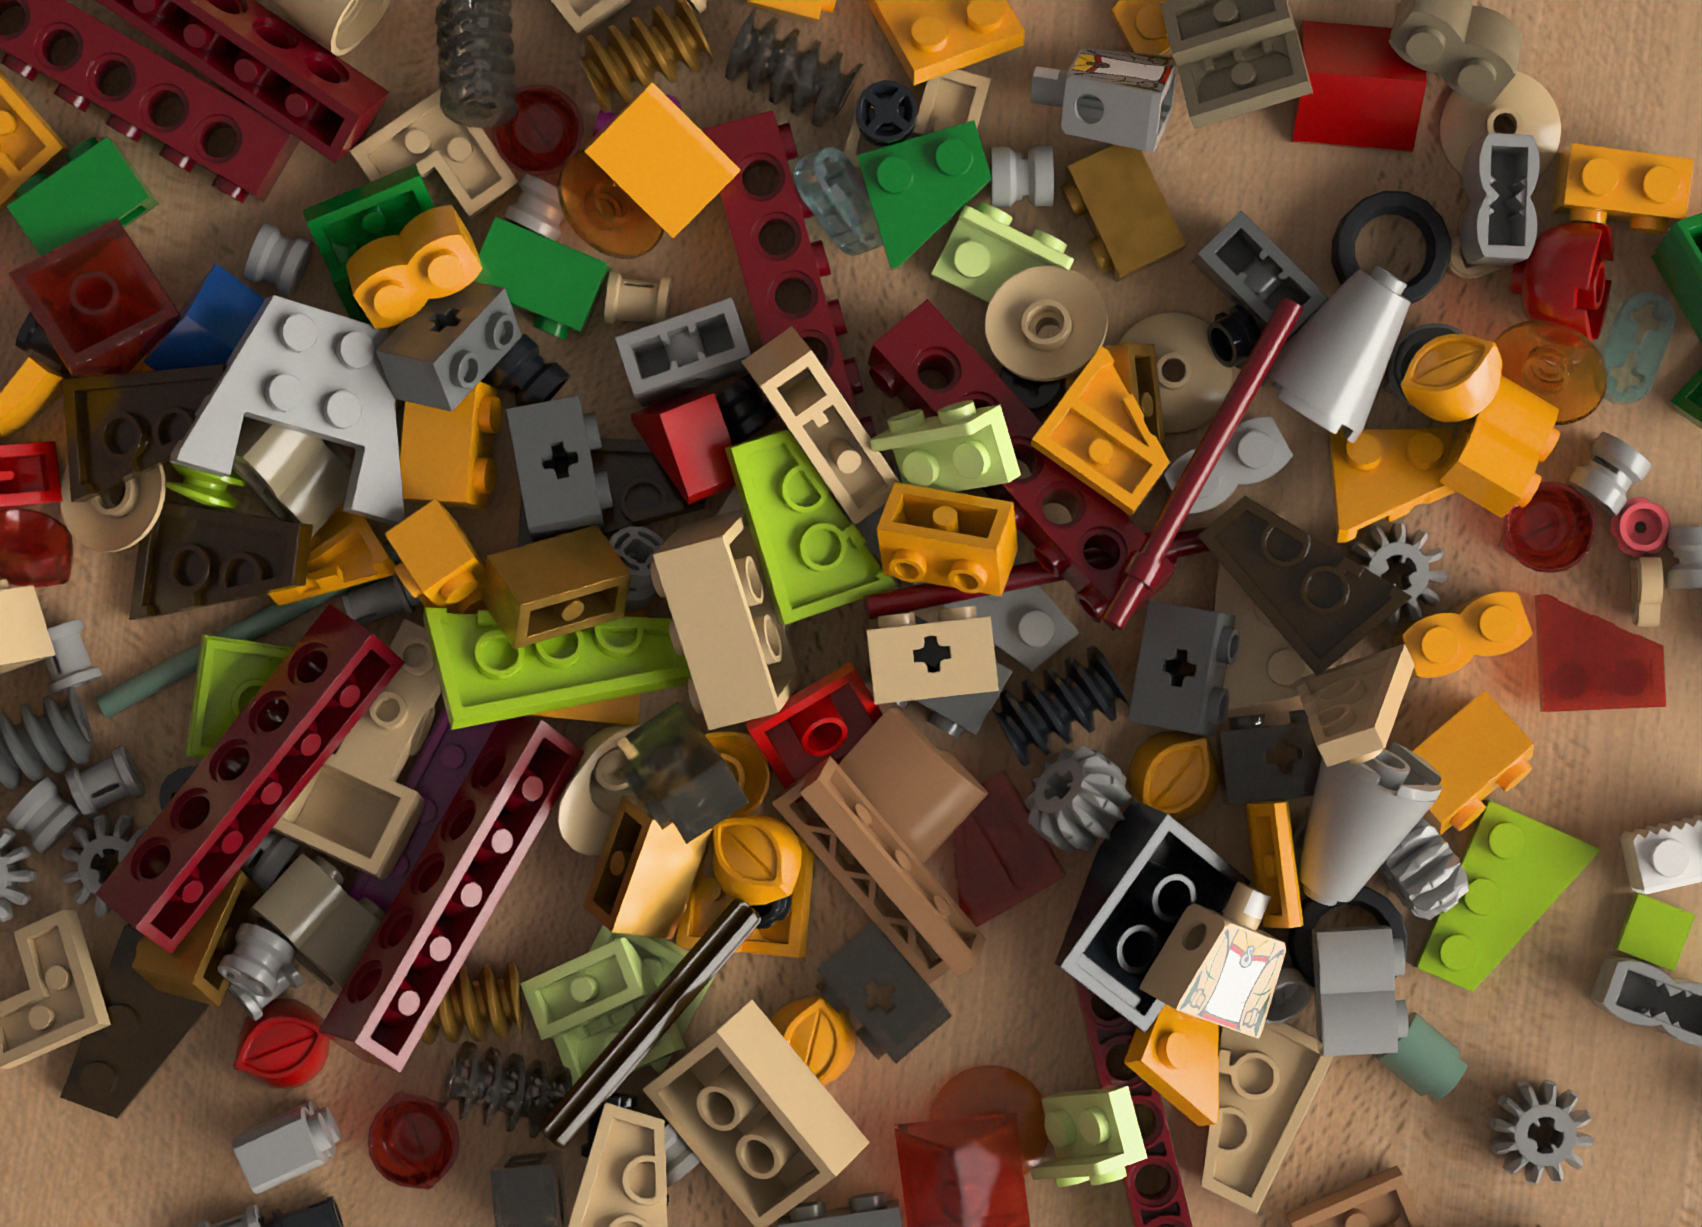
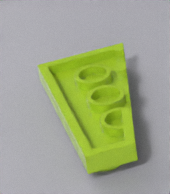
(494, 682)

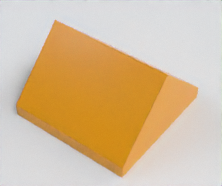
(661, 159)

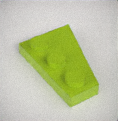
(799, 532)
(1512, 878)

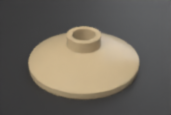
(1522, 101)
(1039, 299)
(1205, 379)
(115, 524)

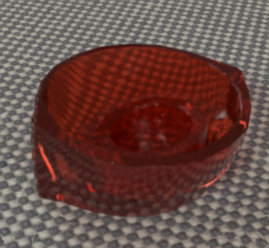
(541, 133)
(1550, 530)
(34, 549)
(413, 1141)

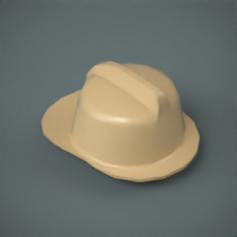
(594, 792)

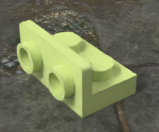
(988, 252)
(952, 450)
(1091, 1136)

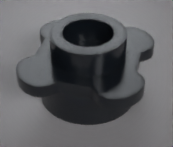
(1233, 336)

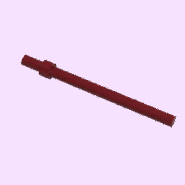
(1143, 566)
(1020, 577)

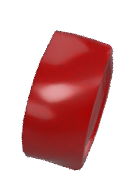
(282, 1045)

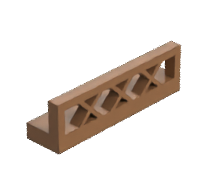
(886, 864)

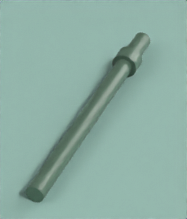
(186, 662)

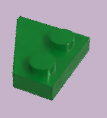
(922, 185)

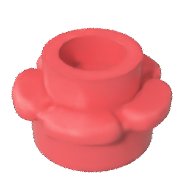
(1656, 527)

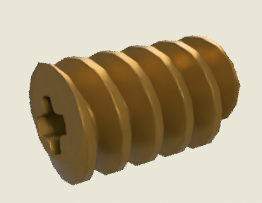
(644, 53)
(478, 1005)

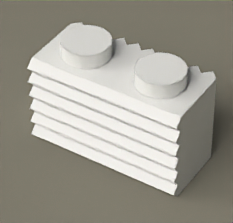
(1664, 855)

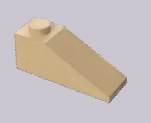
(822, 423)

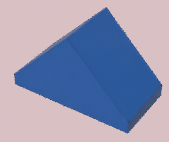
(208, 324)

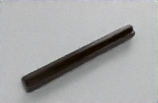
(650, 1023)

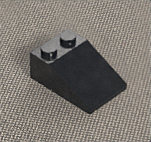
(1133, 903)

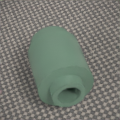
(1425, 1060)

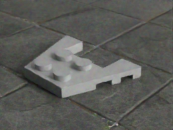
(314, 378)

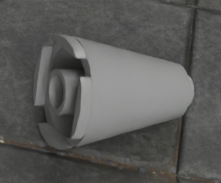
(1341, 352)
(1361, 819)

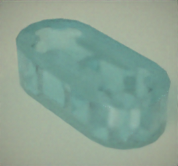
(838, 200)
(1649, 352)

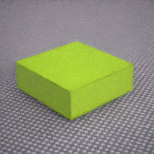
(1654, 931)

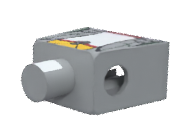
(1111, 96)

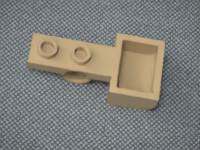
(353, 801)

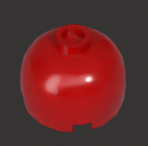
(1567, 277)

